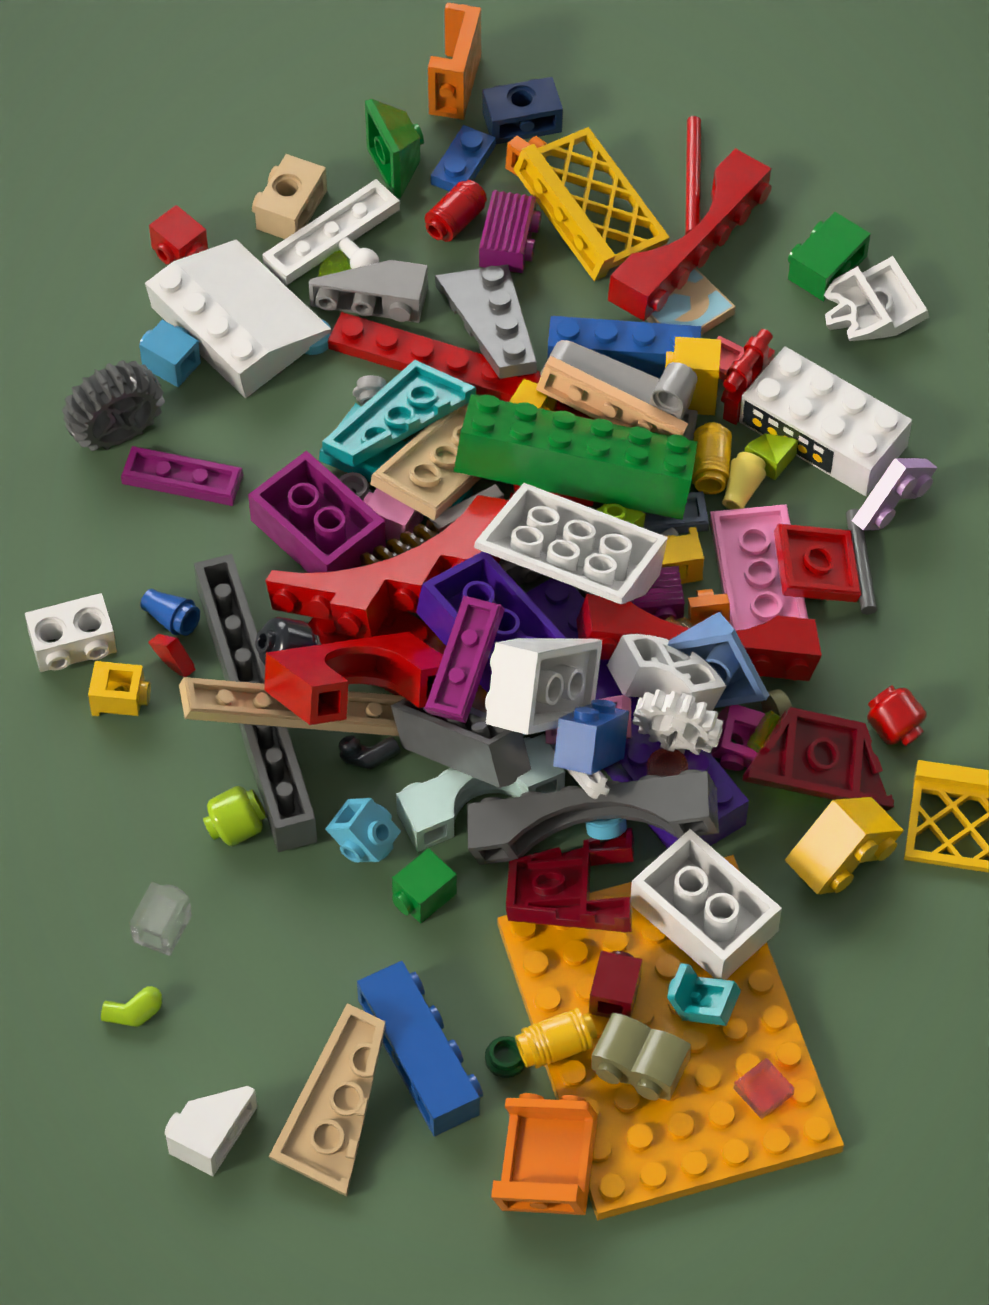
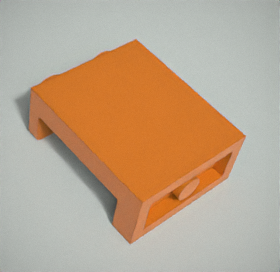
(453, 79)
(547, 1155)

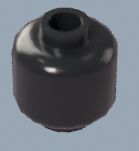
(282, 635)

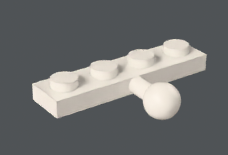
(334, 232)

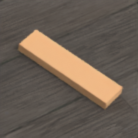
(603, 400)

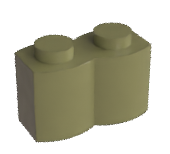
(640, 1057)

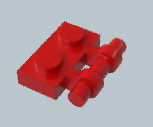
(744, 372)

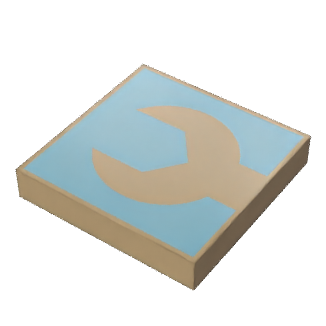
(695, 305)

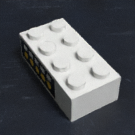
(833, 421)

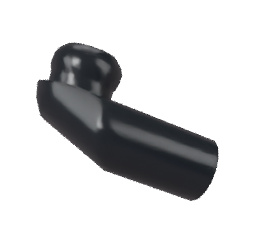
(367, 757)

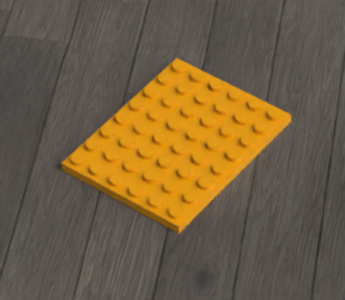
(706, 1130)

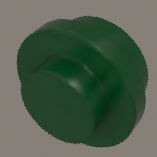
(504, 1057)

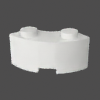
(648, 664)

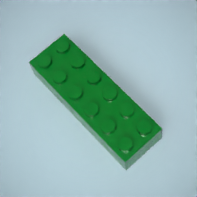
(576, 456)

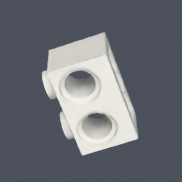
(69, 625)

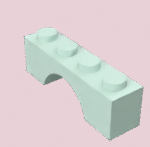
(432, 806)

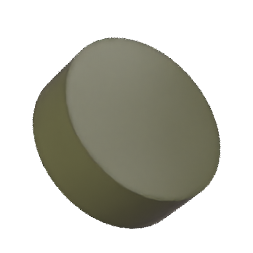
(777, 702)

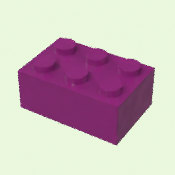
(315, 517)

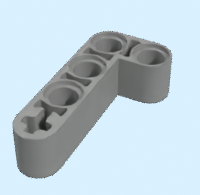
(669, 393)

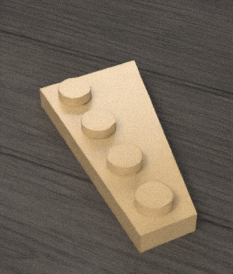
(331, 1110)

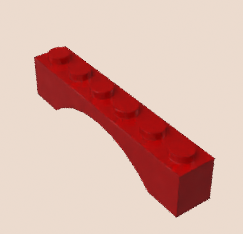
(651, 276)
(777, 648)

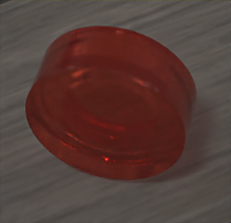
(666, 763)

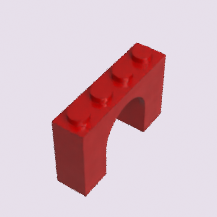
(317, 677)

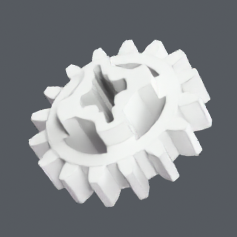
(677, 722)

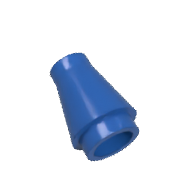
(173, 612)

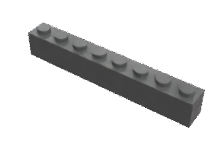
(267, 746)

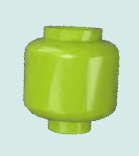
(234, 815)

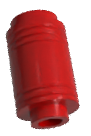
(455, 210)

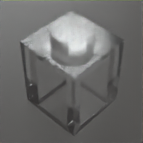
(161, 918)

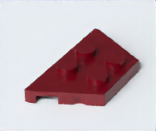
(819, 758)

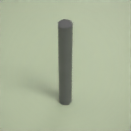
(867, 597)

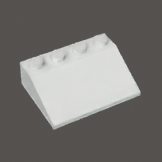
(237, 312)
(575, 545)

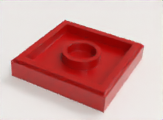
(817, 563)

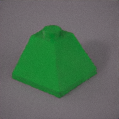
(392, 144)

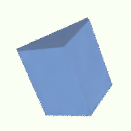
(723, 650)

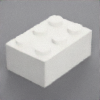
(705, 906)

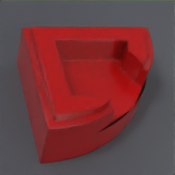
(172, 654)

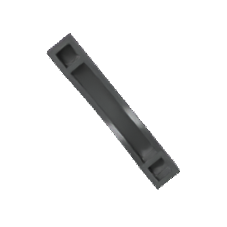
(512, 826)

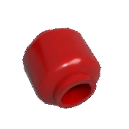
(896, 716)

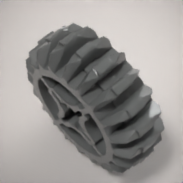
(113, 405)

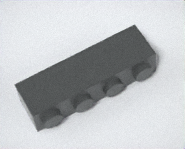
(469, 747)

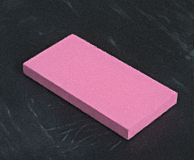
(750, 565)

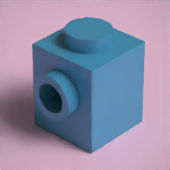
(170, 352)

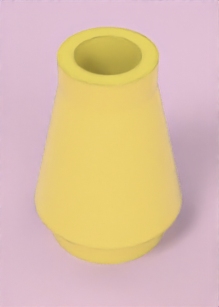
(746, 475)

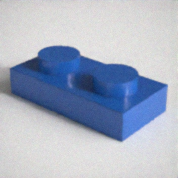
(463, 158)

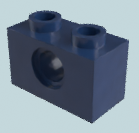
(522, 110)

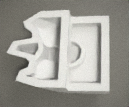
(874, 302)

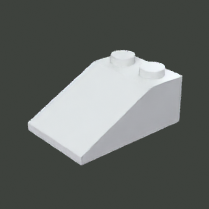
(540, 681)

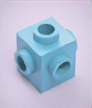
(363, 830)

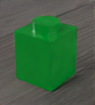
(423, 886)

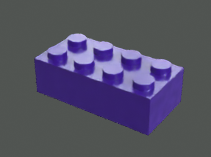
(484, 580)

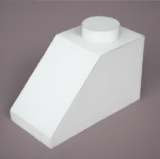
(210, 1127)

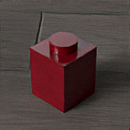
(615, 984)

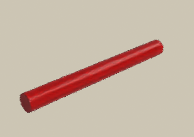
(693, 173)

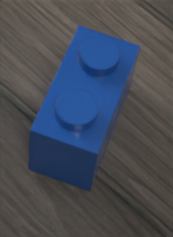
(591, 737)

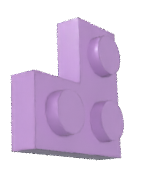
(902, 480)

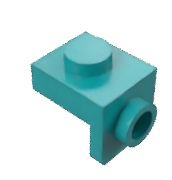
(701, 997)

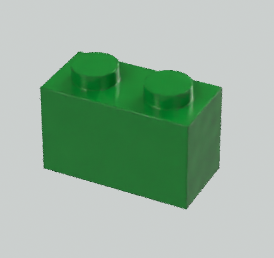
(827, 254)

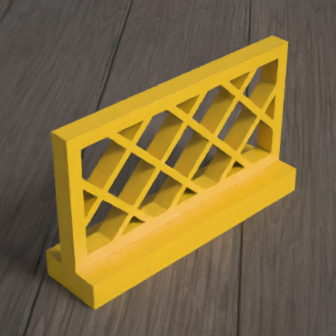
(568, 211)
(948, 782)

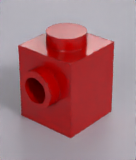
(177, 235)

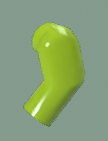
(136, 1010)

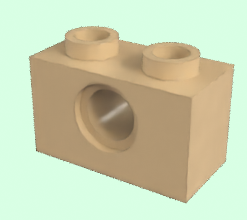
(289, 197)

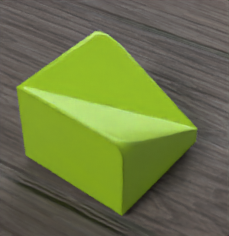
(775, 451)

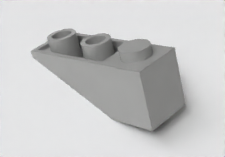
(379, 289)

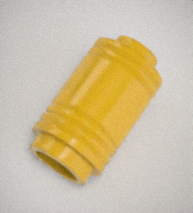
(712, 458)
(556, 1038)

